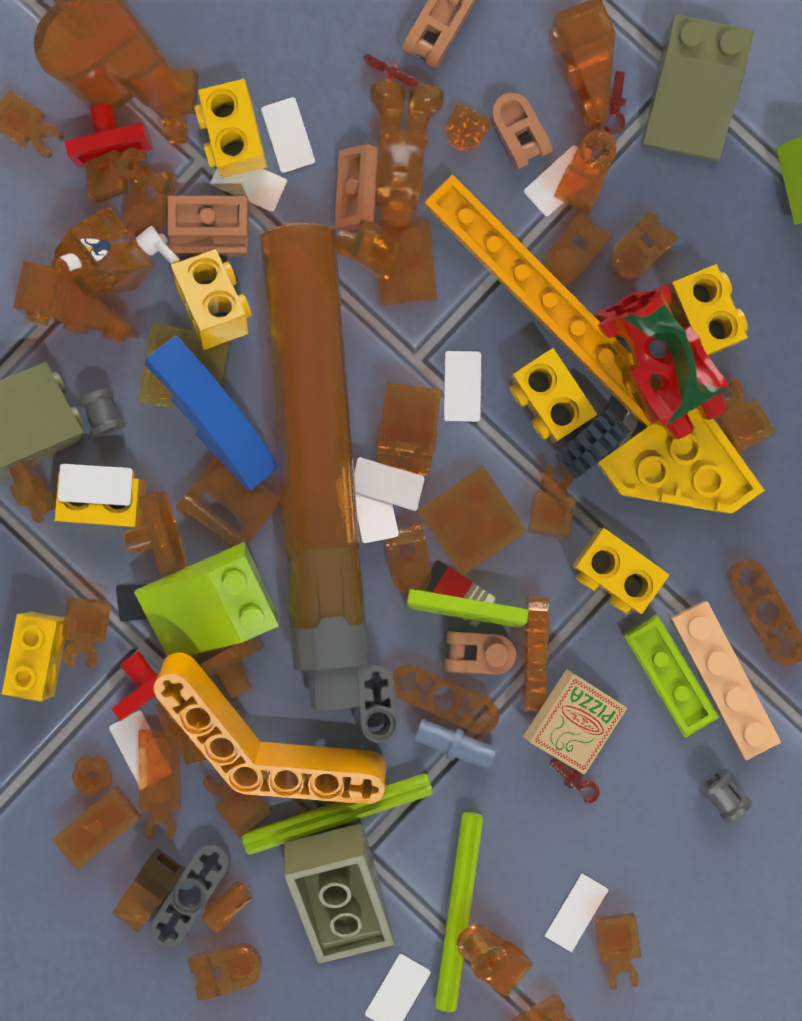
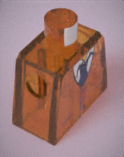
(101, 256)

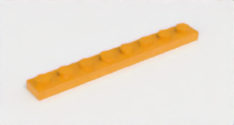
(538, 291)

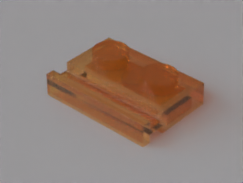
(413, 267)

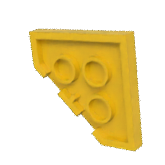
(687, 472)

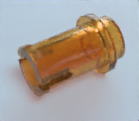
(226, 907)

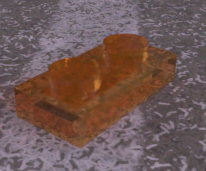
(97, 827)

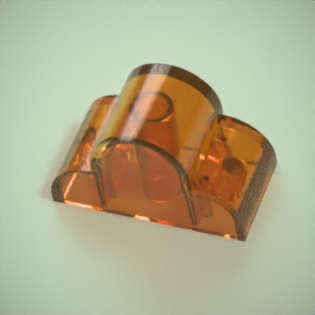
(105, 56)

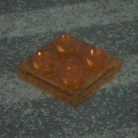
(472, 520)

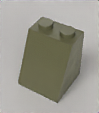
(35, 418)

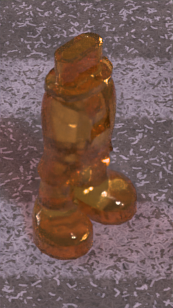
(401, 150)

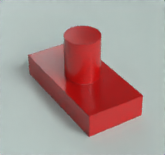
(106, 137)
(143, 678)

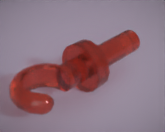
(391, 70)
(616, 102)
(573, 779)

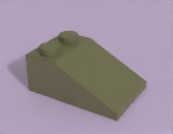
(696, 87)
(338, 893)

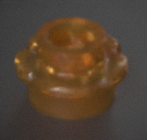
(82, 779)

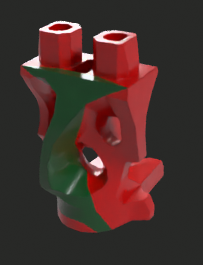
(684, 371)

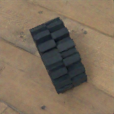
(592, 443)

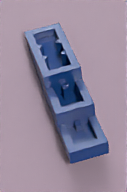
(212, 412)

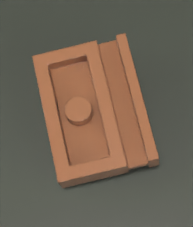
(208, 224)

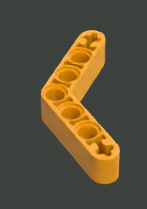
(262, 766)

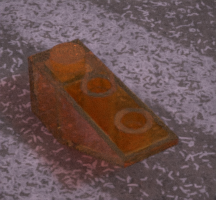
(587, 46)
(46, 298)

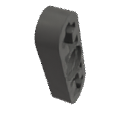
(166, 912)

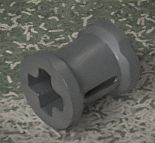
(101, 412)
(725, 795)

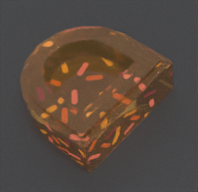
(466, 128)

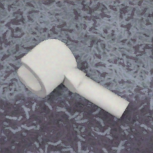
(152, 242)

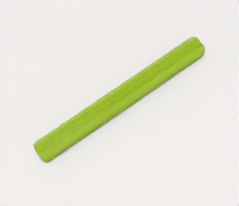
(334, 815)
(458, 910)

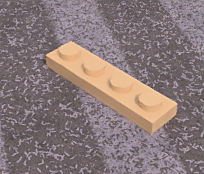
(725, 680)

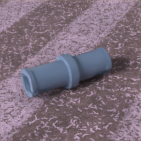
(455, 744)

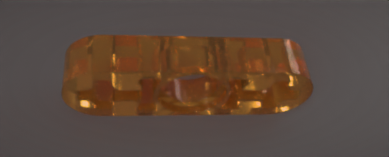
(760, 582)
(536, 654)
(475, 701)

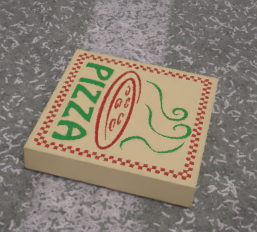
(575, 722)

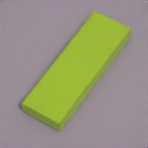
(467, 608)
(670, 676)

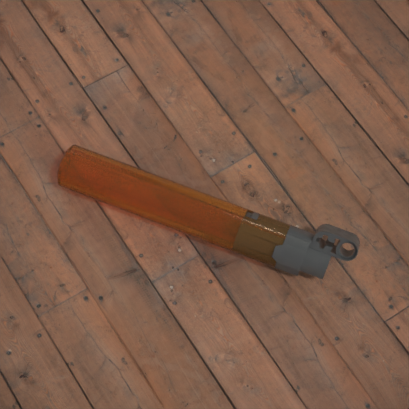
(319, 475)

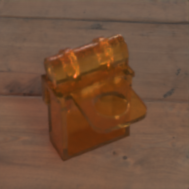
(408, 428)

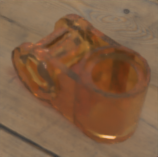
(584, 175)
(493, 958)

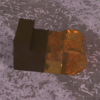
(148, 889)

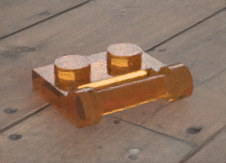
(221, 484)

